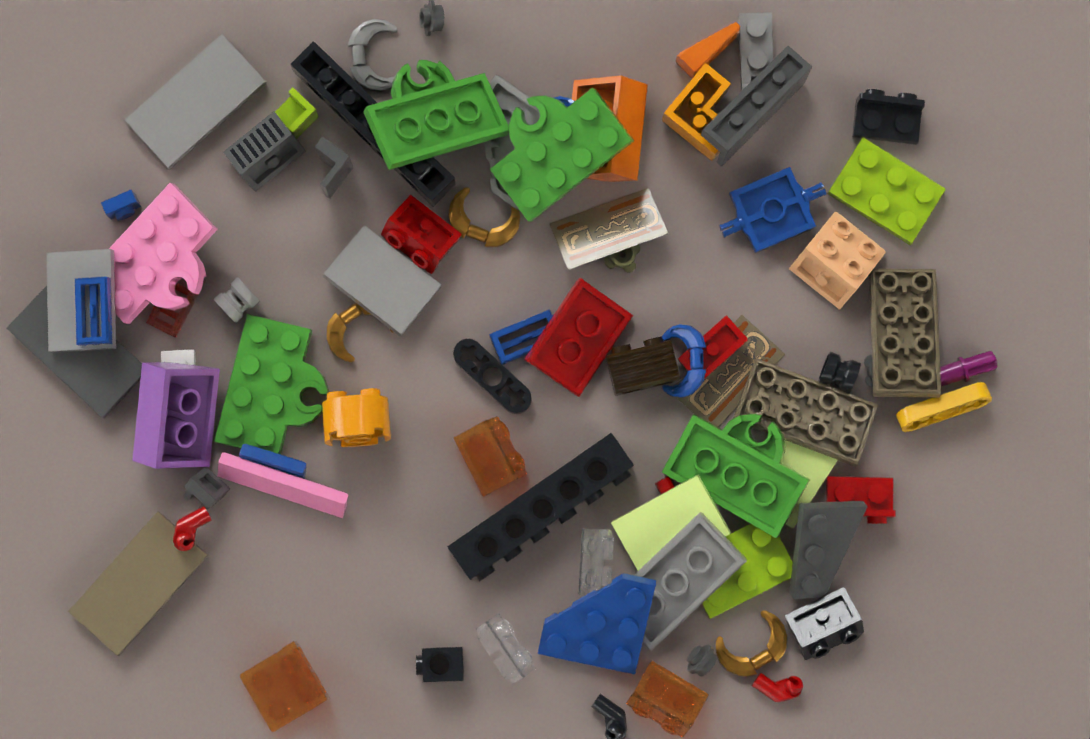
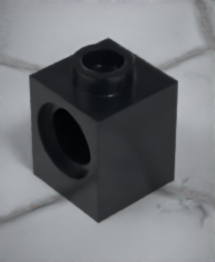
(455, 659)

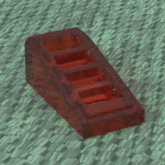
(180, 317)

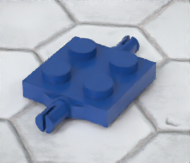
(772, 210)

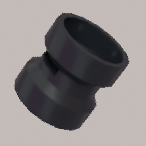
(842, 373)

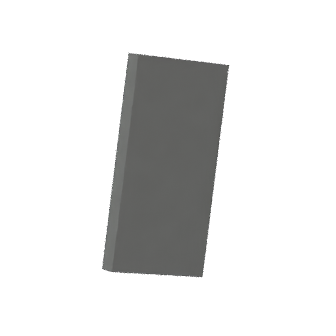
(94, 375)

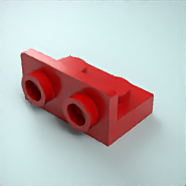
(420, 234)
(874, 491)

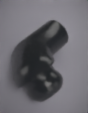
(614, 717)

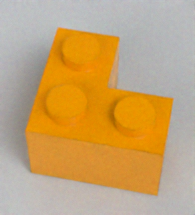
(694, 108)

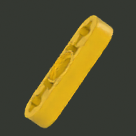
(944, 407)

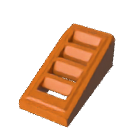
(707, 50)

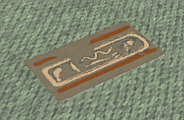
(608, 228)
(723, 388)

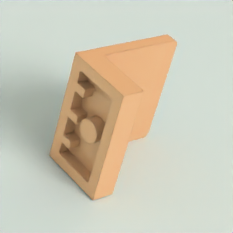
(837, 260)

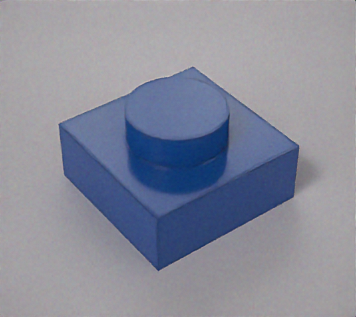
(121, 206)

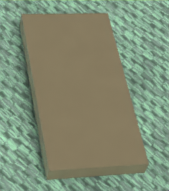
(904, 333)
(807, 411)
(136, 585)

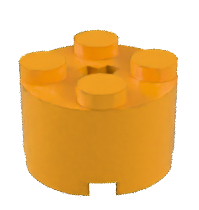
(356, 418)

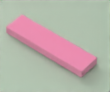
(282, 485)

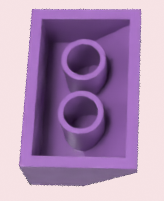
(175, 415)

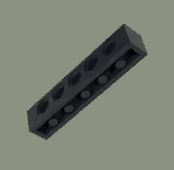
(349, 102)
(605, 451)

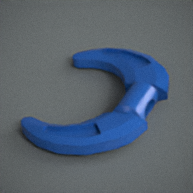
(694, 378)

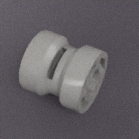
(231, 305)

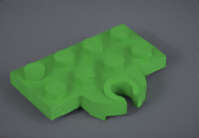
(434, 115)
(558, 150)
(269, 386)
(740, 471)

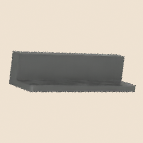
(756, 103)

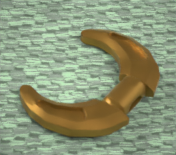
(495, 238)
(337, 328)
(742, 665)

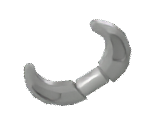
(359, 39)

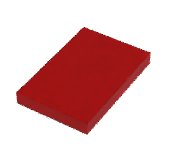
(578, 337)

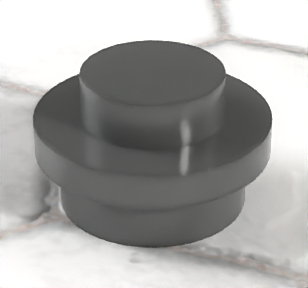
(701, 660)

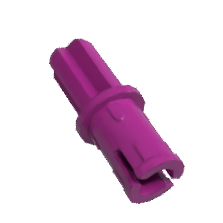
(967, 368)

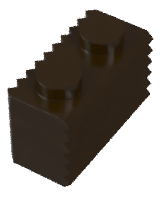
(643, 366)

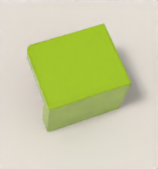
(297, 113)

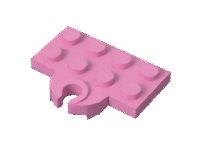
(159, 253)

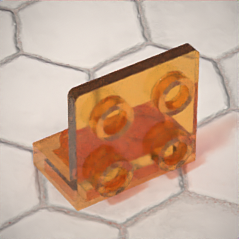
(284, 686)

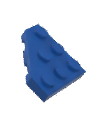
(602, 626)

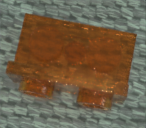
(491, 455)
(667, 699)

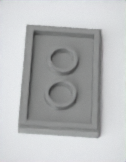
(61, 276)
(382, 280)

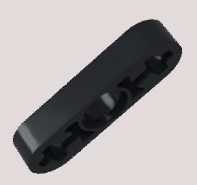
(479, 353)

